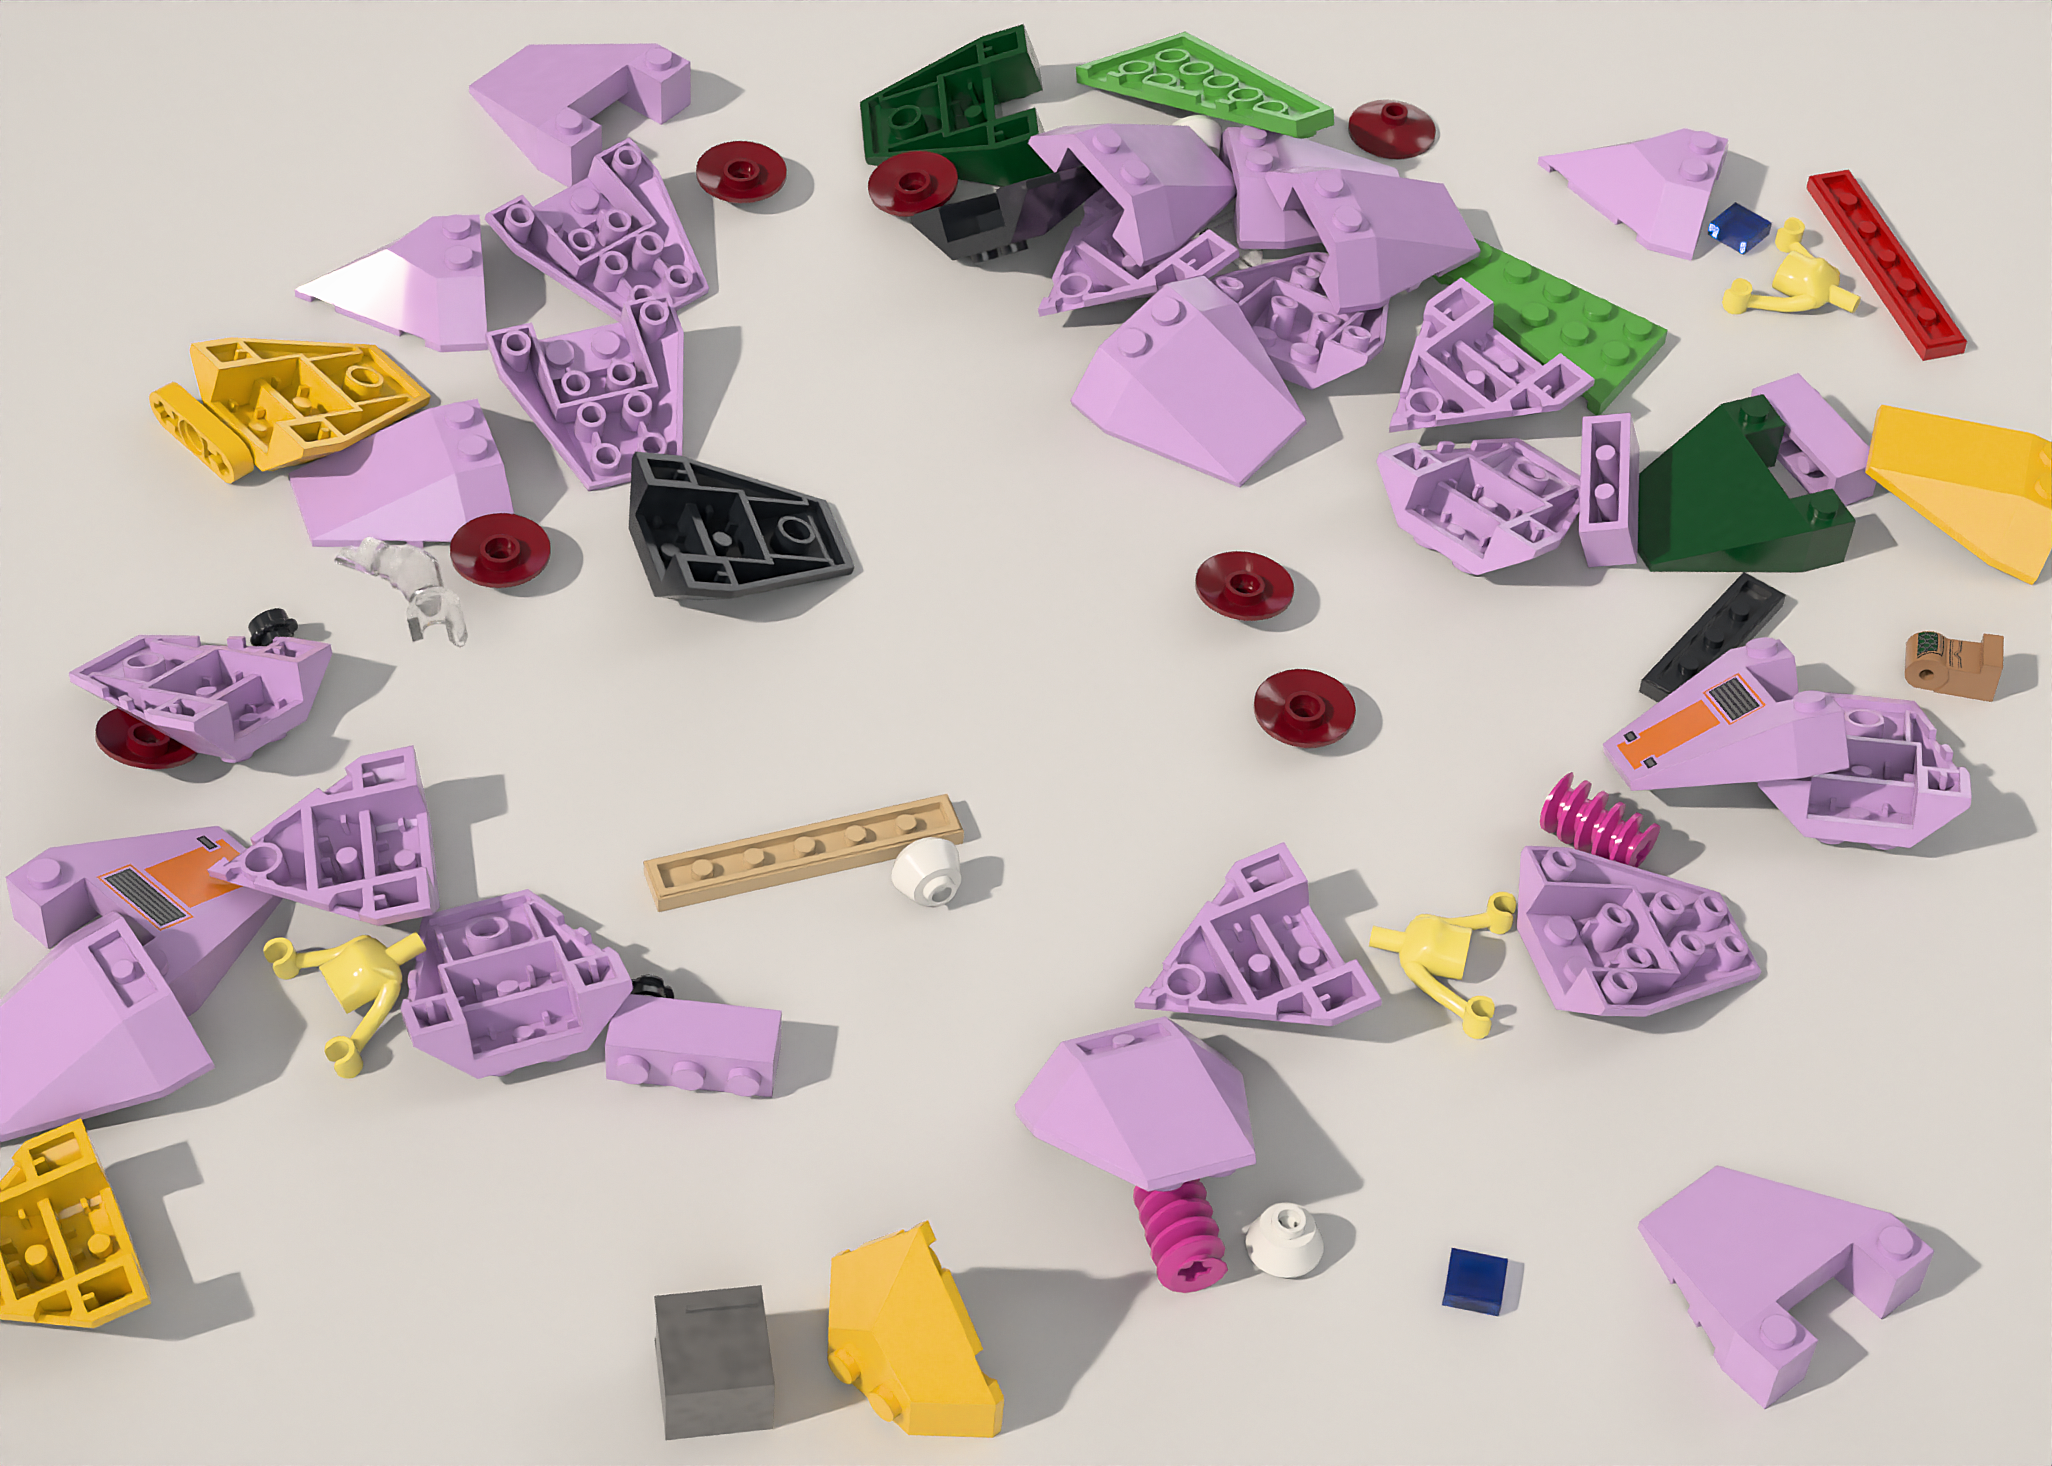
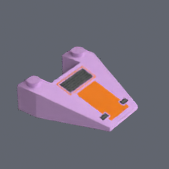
(1734, 726)
(163, 891)

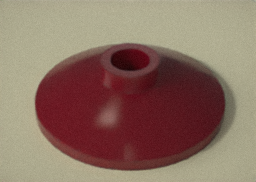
(1391, 129)
(741, 172)
(912, 183)
(500, 550)
(1244, 586)
(1304, 708)
(139, 744)

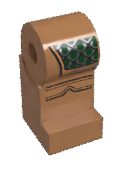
(1954, 665)

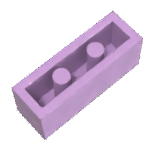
(1817, 442)
(1609, 490)
(694, 1045)

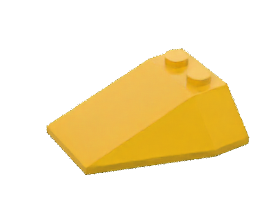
(301, 396)
(1972, 482)

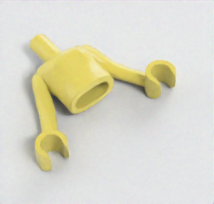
(1801, 276)
(1440, 948)
(356, 974)

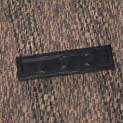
(1724, 626)

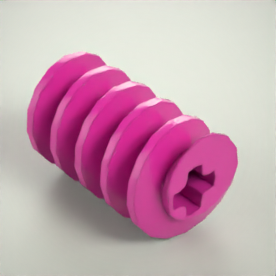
(1593, 827)
(1182, 1236)

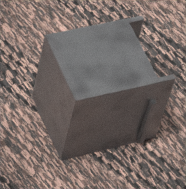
(714, 1362)

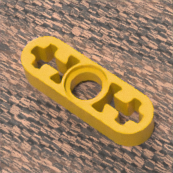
(201, 432)

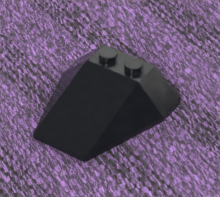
(1006, 216)
(725, 532)

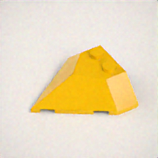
(65, 1237)
(909, 1338)

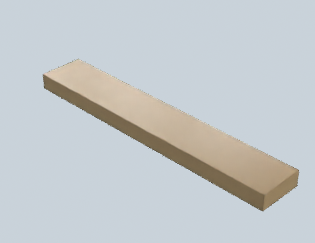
(798, 852)

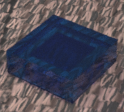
(1739, 228)
(1475, 1282)

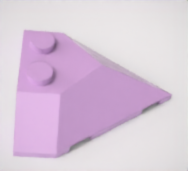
(1649, 185)
(1101, 272)
(417, 285)
(1473, 372)
(350, 849)
(1261, 954)

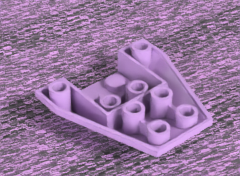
(607, 235)
(1299, 323)
(601, 388)
(1624, 936)
(91, 1033)
(1143, 1105)

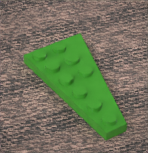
(1207, 81)
(1556, 317)

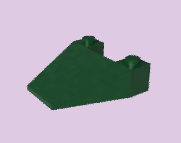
(958, 111)
(1722, 510)

